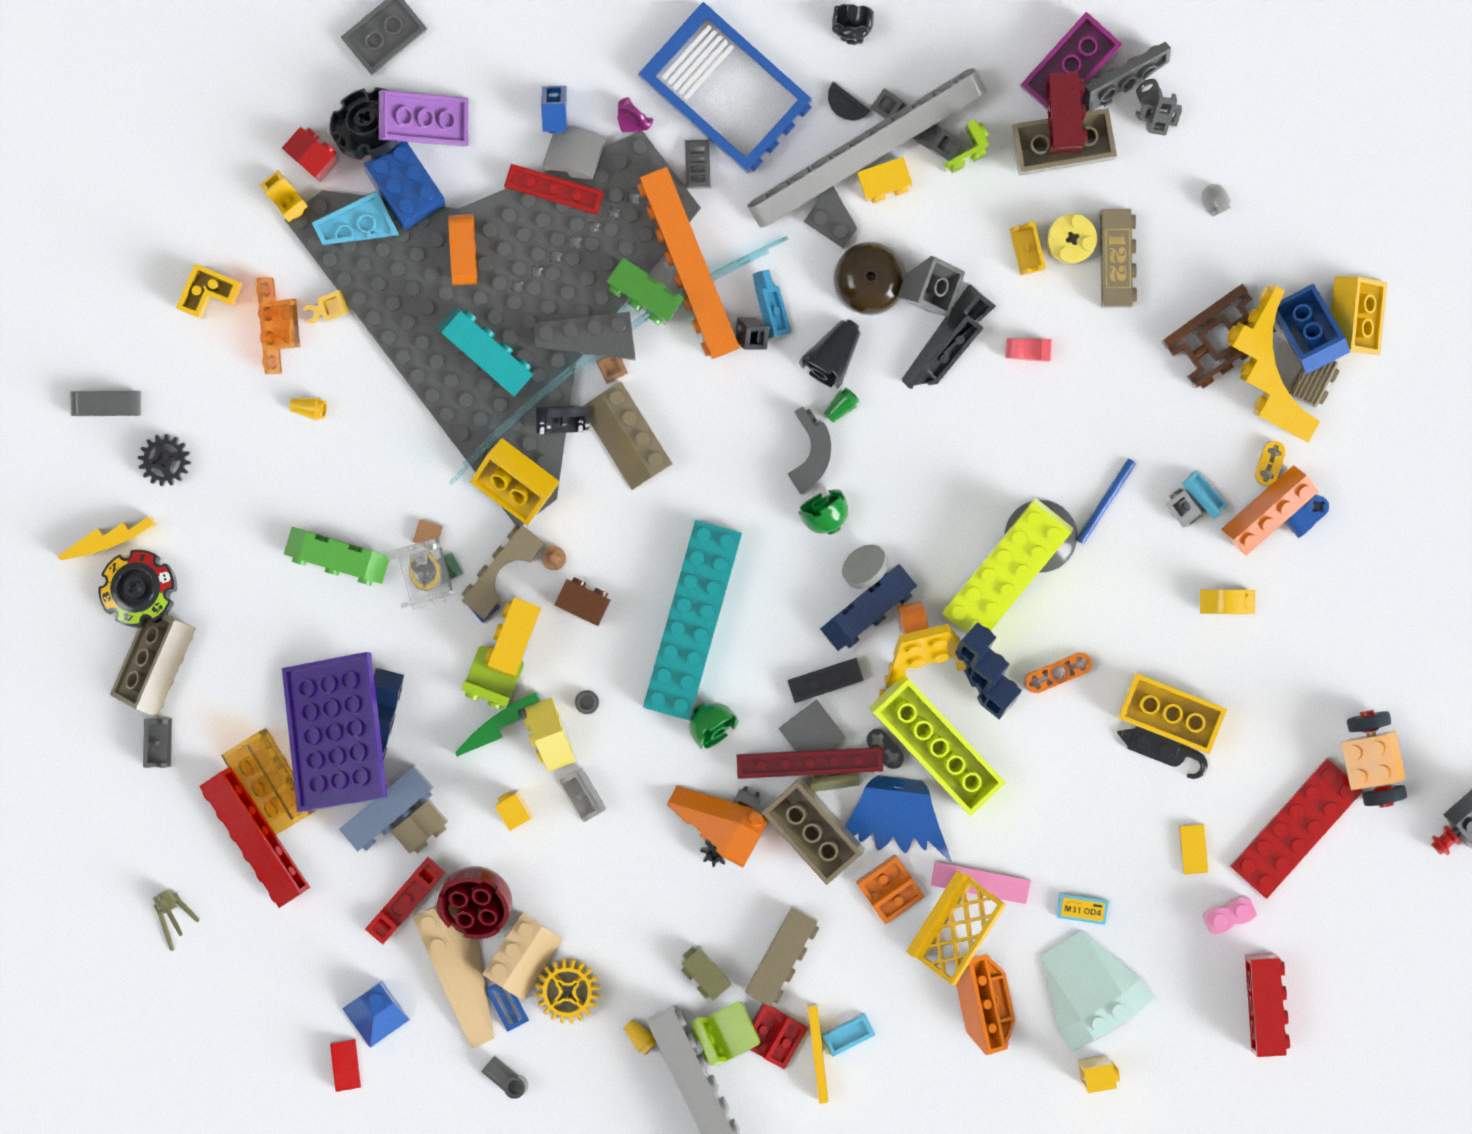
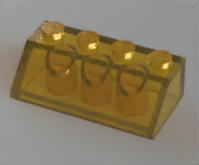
(266, 779)

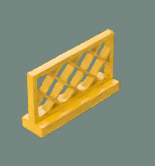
(942, 914)

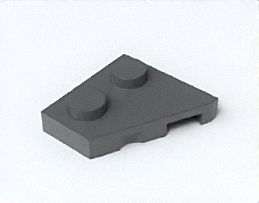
(831, 218)

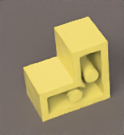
(548, 735)

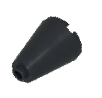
(832, 354)

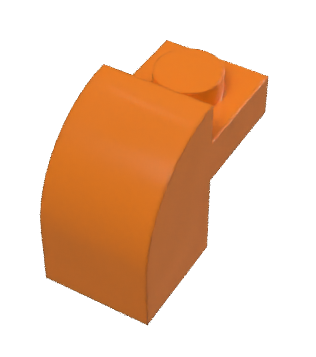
(912, 617)

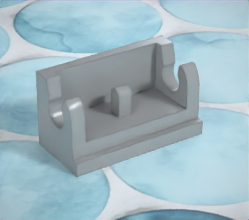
(583, 794)

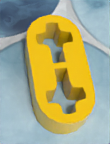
(1264, 462)

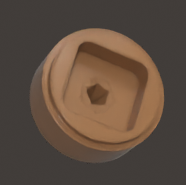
(553, 558)

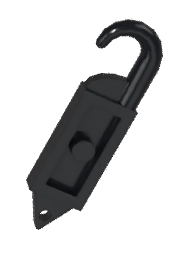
(1162, 749)

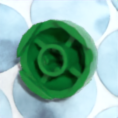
(825, 513)
(711, 723)

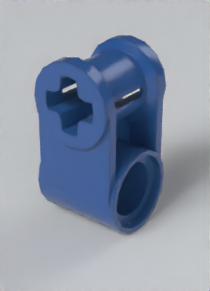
(1305, 518)

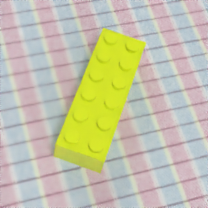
(1008, 568)
(936, 745)

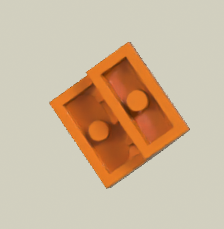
(890, 889)

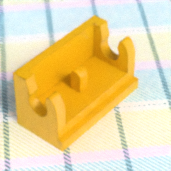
(1027, 248)

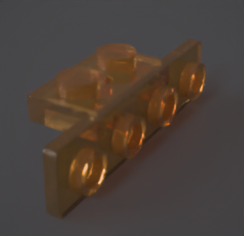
(277, 325)

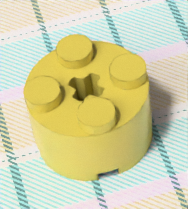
(1076, 226)

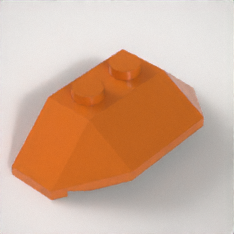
(986, 1004)

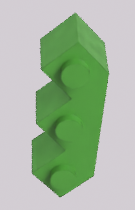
(336, 556)

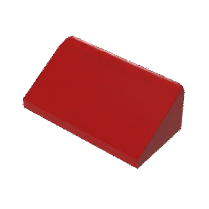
(345, 1065)

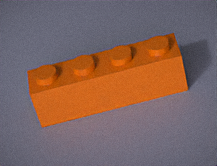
(1269, 510)

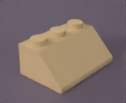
(522, 956)

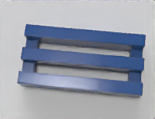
(500, 1012)

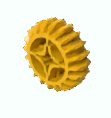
(575, 999)

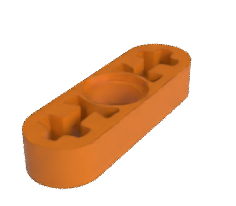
(1072, 660)

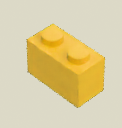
(884, 180)
(513, 810)

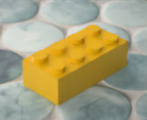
(1171, 713)

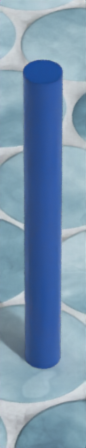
(1105, 501)

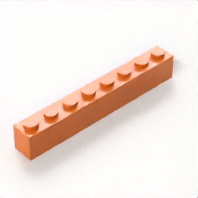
(688, 262)

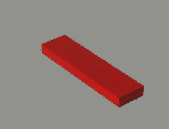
(554, 189)

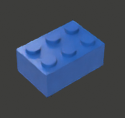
(405, 185)
(1310, 329)

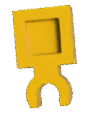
(330, 307)

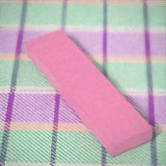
(1002, 886)

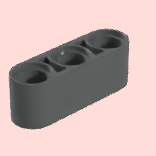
(105, 403)

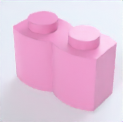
(1236, 911)

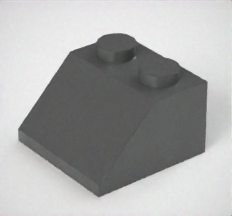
(932, 286)

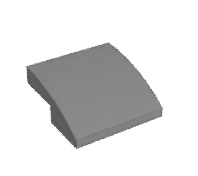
(575, 152)

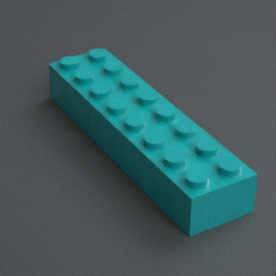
(692, 620)

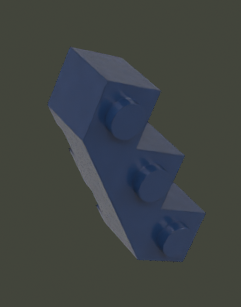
(869, 608)
(986, 671)
(388, 693)

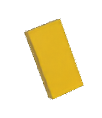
(1193, 849)

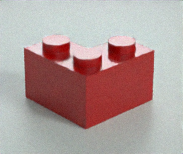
(310, 154)

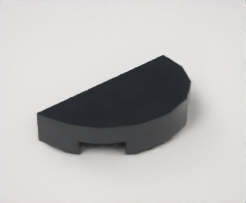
(845, 105)

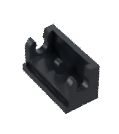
(562, 419)

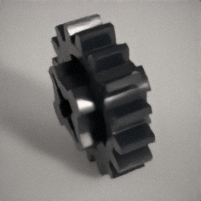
(149, 464)

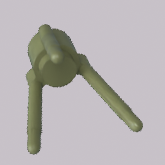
(164, 904)

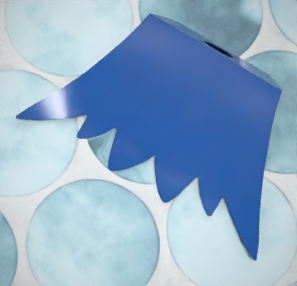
(898, 814)

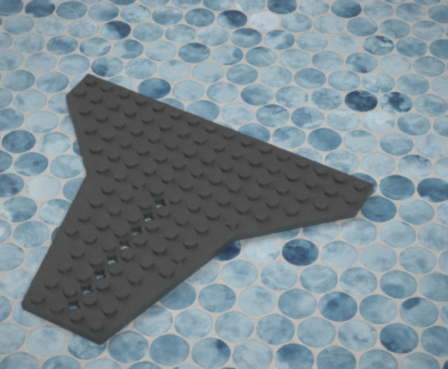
(406, 289)

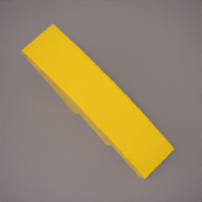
(99, 541)

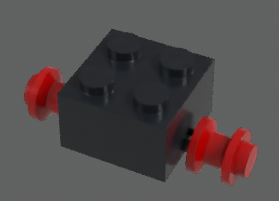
(1461, 820)

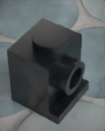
(751, 333)

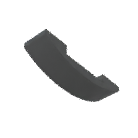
(934, 138)

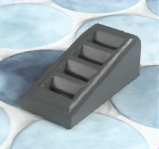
(697, 184)

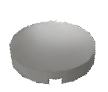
(865, 566)

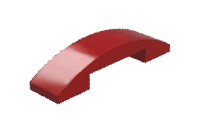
(405, 900)

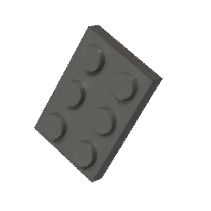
(383, 34)

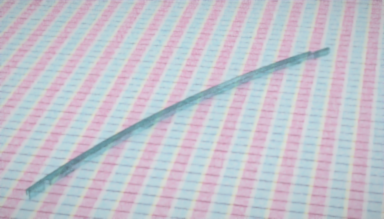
(586, 358)

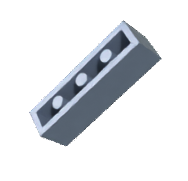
(381, 813)

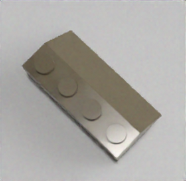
(1033, 147)
(627, 436)
(152, 664)
(813, 831)

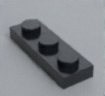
(825, 680)

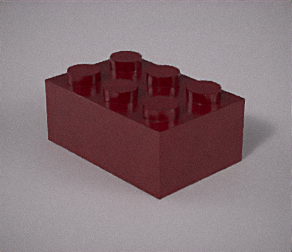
(1065, 113)

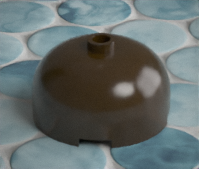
(864, 295)

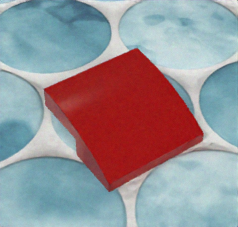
(777, 1034)

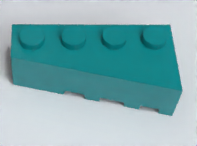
(485, 351)

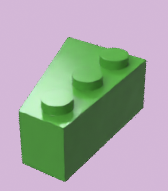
(643, 292)

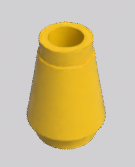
(310, 407)
(640, 1037)

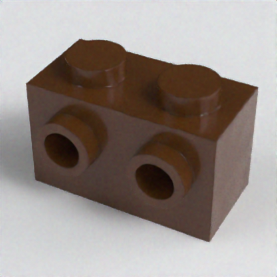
(582, 601)

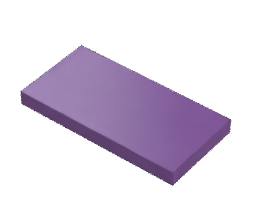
(423, 118)

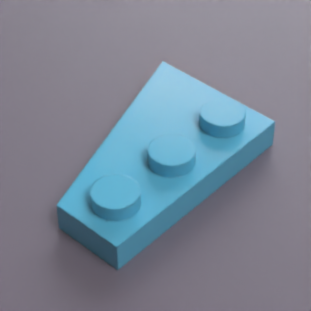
(356, 222)

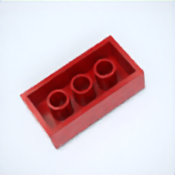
(1265, 1005)

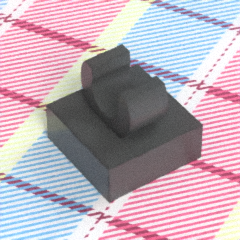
(747, 799)

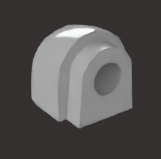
(1215, 199)

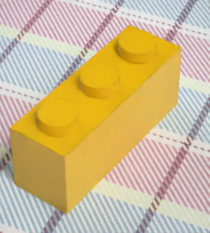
(1098, 1074)

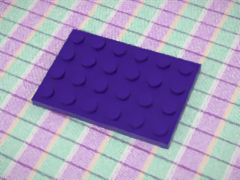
(334, 732)

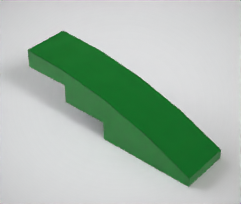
(490, 730)

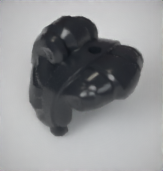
(852, 22)

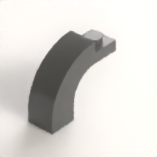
(817, 462)

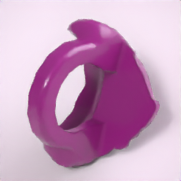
(630, 118)

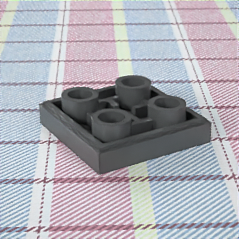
(812, 729)

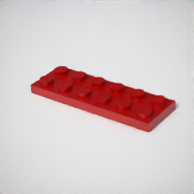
(1296, 828)

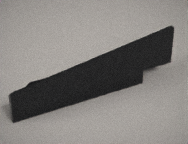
(950, 339)

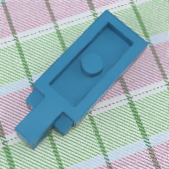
(771, 304)

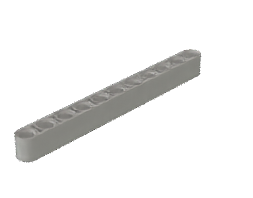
(867, 147)

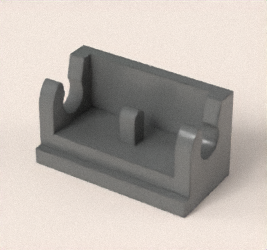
(157, 742)

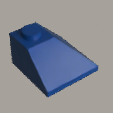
(376, 1014)

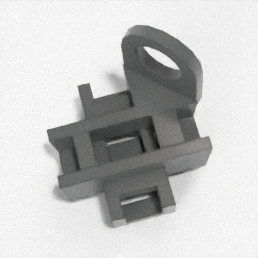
(1154, 100)

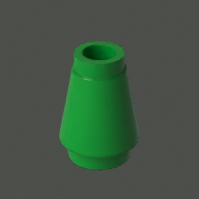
(842, 404)

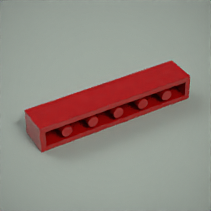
(254, 837)

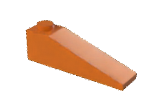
(724, 823)

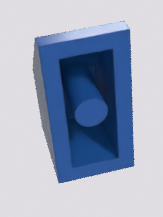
(554, 109)

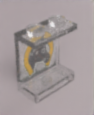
(423, 573)

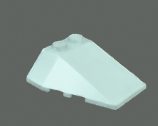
(1090, 989)

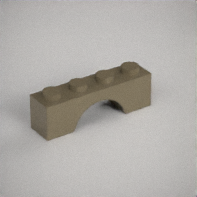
(521, 546)

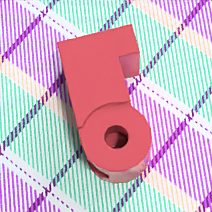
(1028, 349)

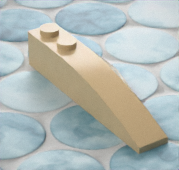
(459, 971)

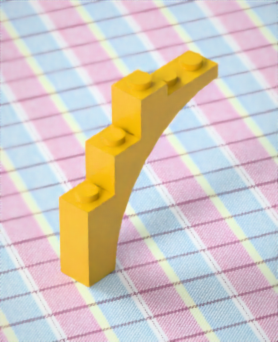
(1261, 371)

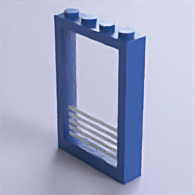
(726, 88)

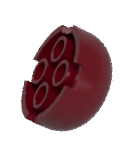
(482, 902)

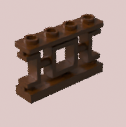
(1208, 322)

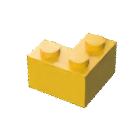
(203, 286)

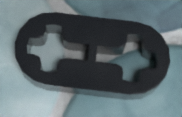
(889, 745)

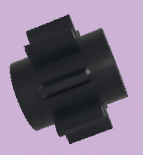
(709, 854)

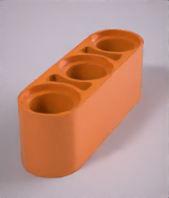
(462, 249)

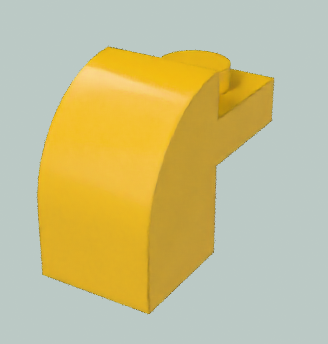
(284, 196)
(1227, 601)

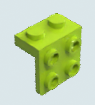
(978, 136)
(489, 684)
(725, 1034)

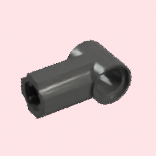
(502, 1076)

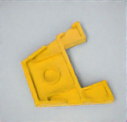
(922, 648)

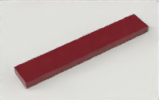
(809, 762)

